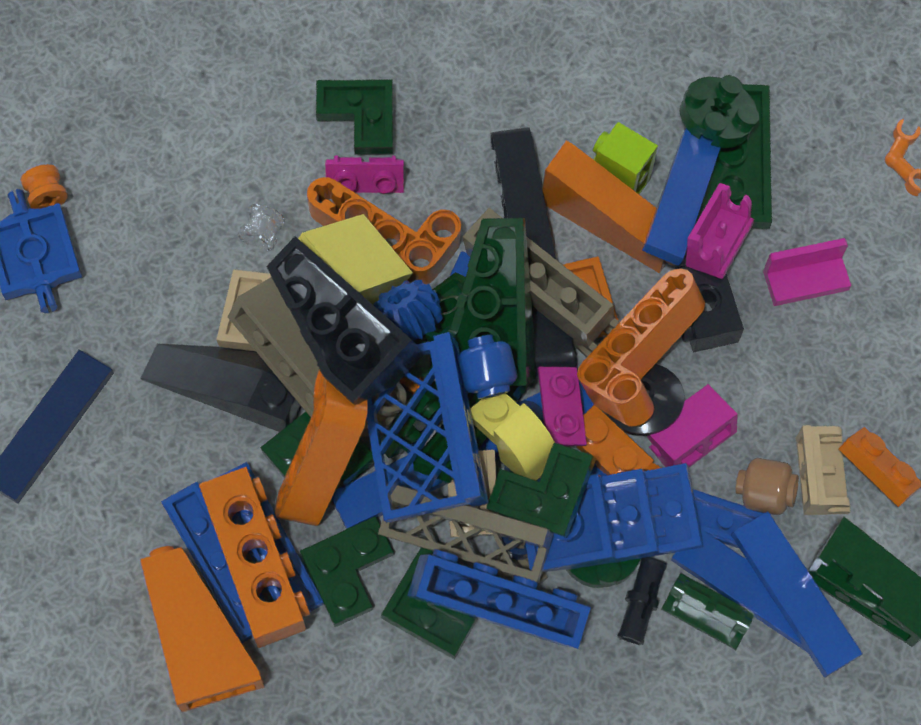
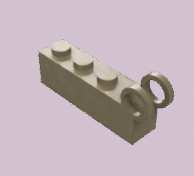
(560, 294)
(275, 336)

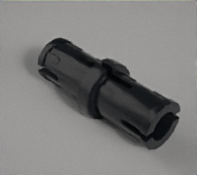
(642, 600)

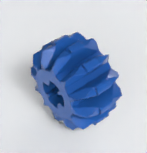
(411, 308)

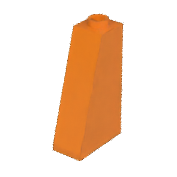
(599, 203)
(197, 640)

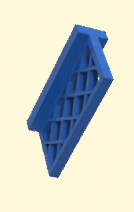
(458, 432)

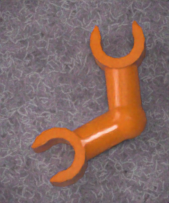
(895, 159)

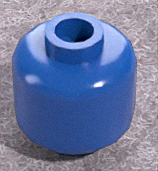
(487, 367)

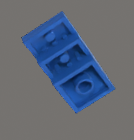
(628, 519)

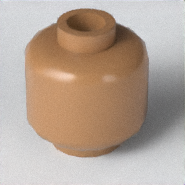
(767, 486)

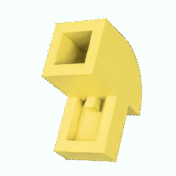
(516, 432)

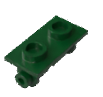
(708, 611)

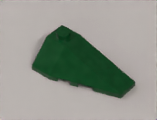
(499, 294)

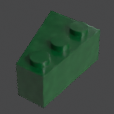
(870, 581)

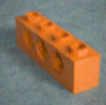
(267, 620)

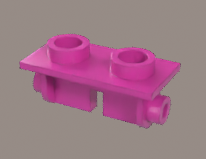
(375, 176)
(562, 405)

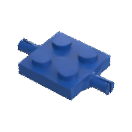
(35, 252)

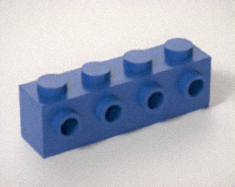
(498, 600)

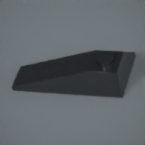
(347, 334)
(224, 379)

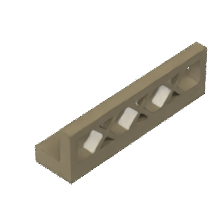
(480, 521)

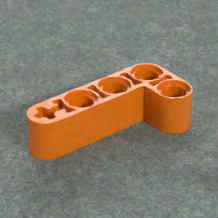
(409, 244)
(633, 347)
(321, 455)

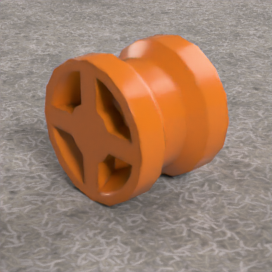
(43, 186)

